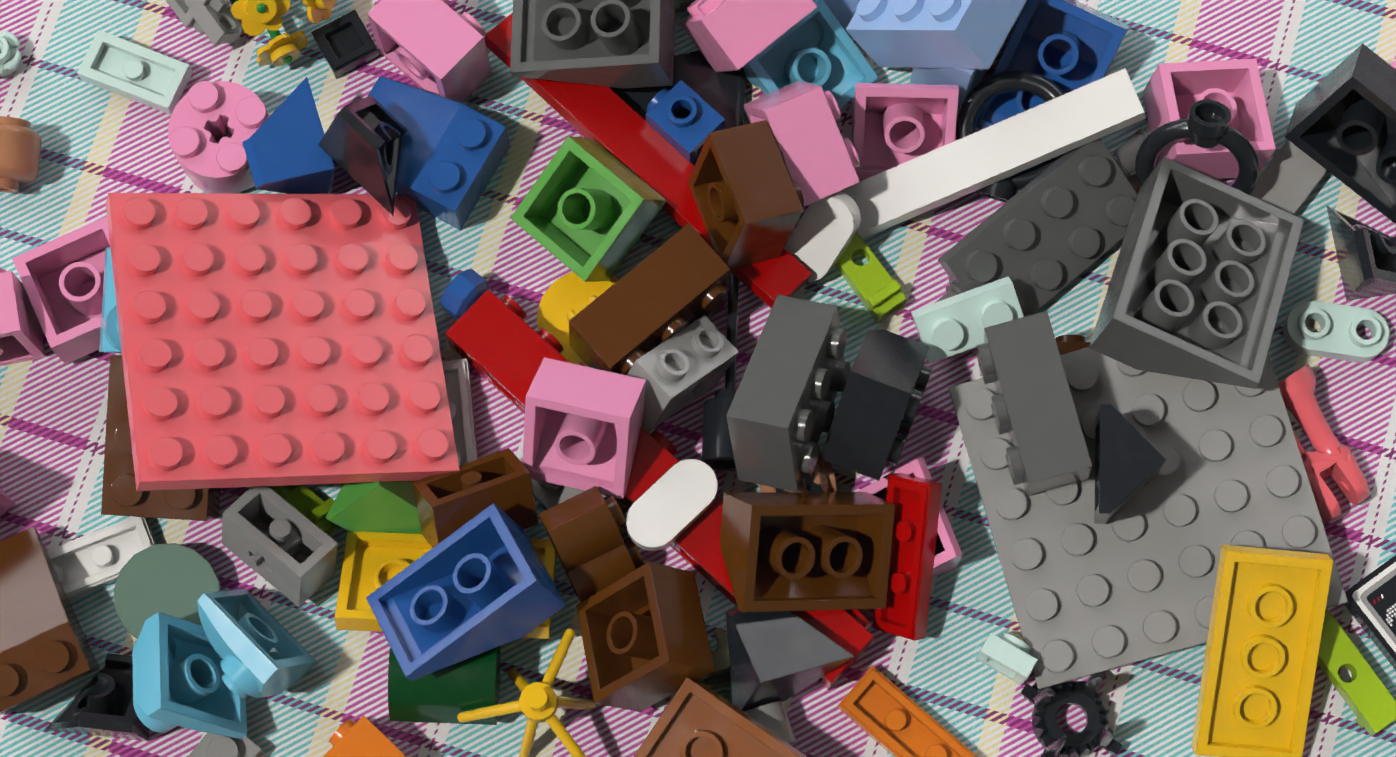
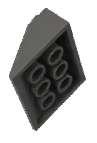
(594, 41)
(1197, 280)

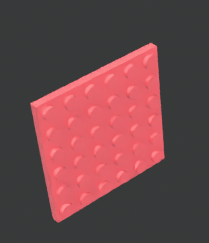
(277, 340)

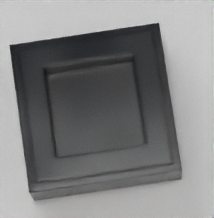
(345, 44)

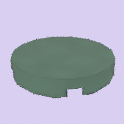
(164, 581)

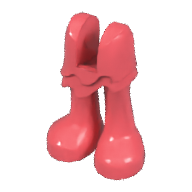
(1330, 456)

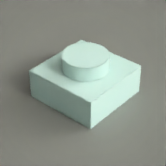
(1007, 656)

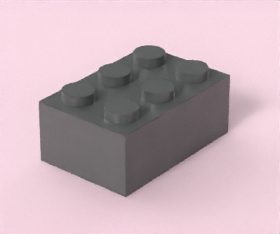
(788, 393)
(1033, 404)

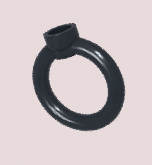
(980, 96)
(1206, 128)

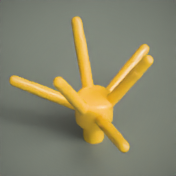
(538, 703)

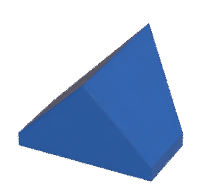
(286, 148)

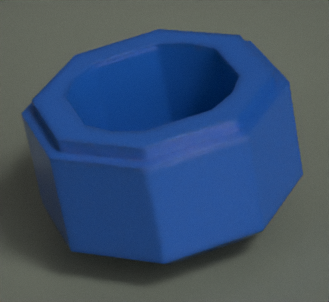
(463, 293)

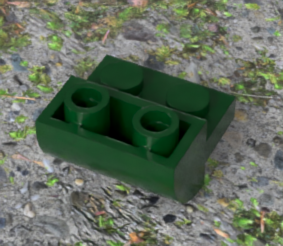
(445, 692)

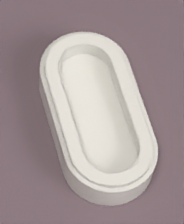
(824, 233)
(671, 504)

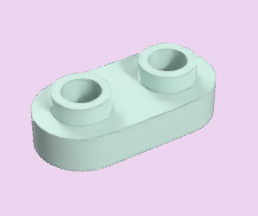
(1337, 333)

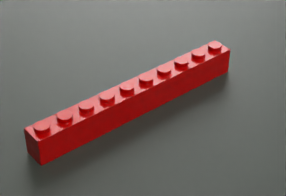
(509, 356)

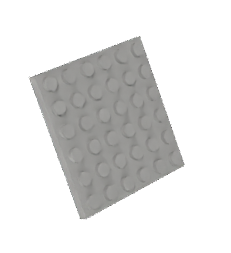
(1147, 576)

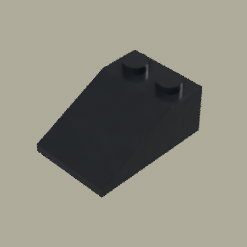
(1351, 127)

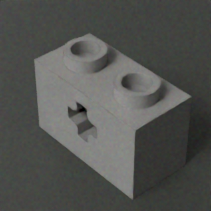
(682, 369)
(279, 543)

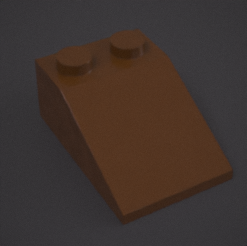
(38, 627)

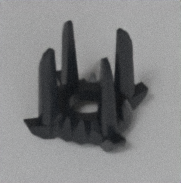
(1052, 738)

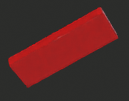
(911, 556)

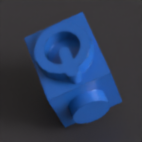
(683, 119)

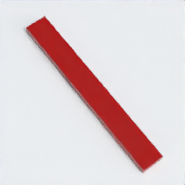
(631, 140)

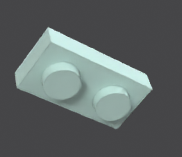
(135, 72)
(960, 320)

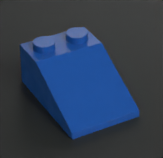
(1059, 42)
(444, 153)
(465, 596)

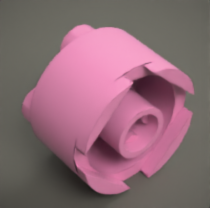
(202, 119)

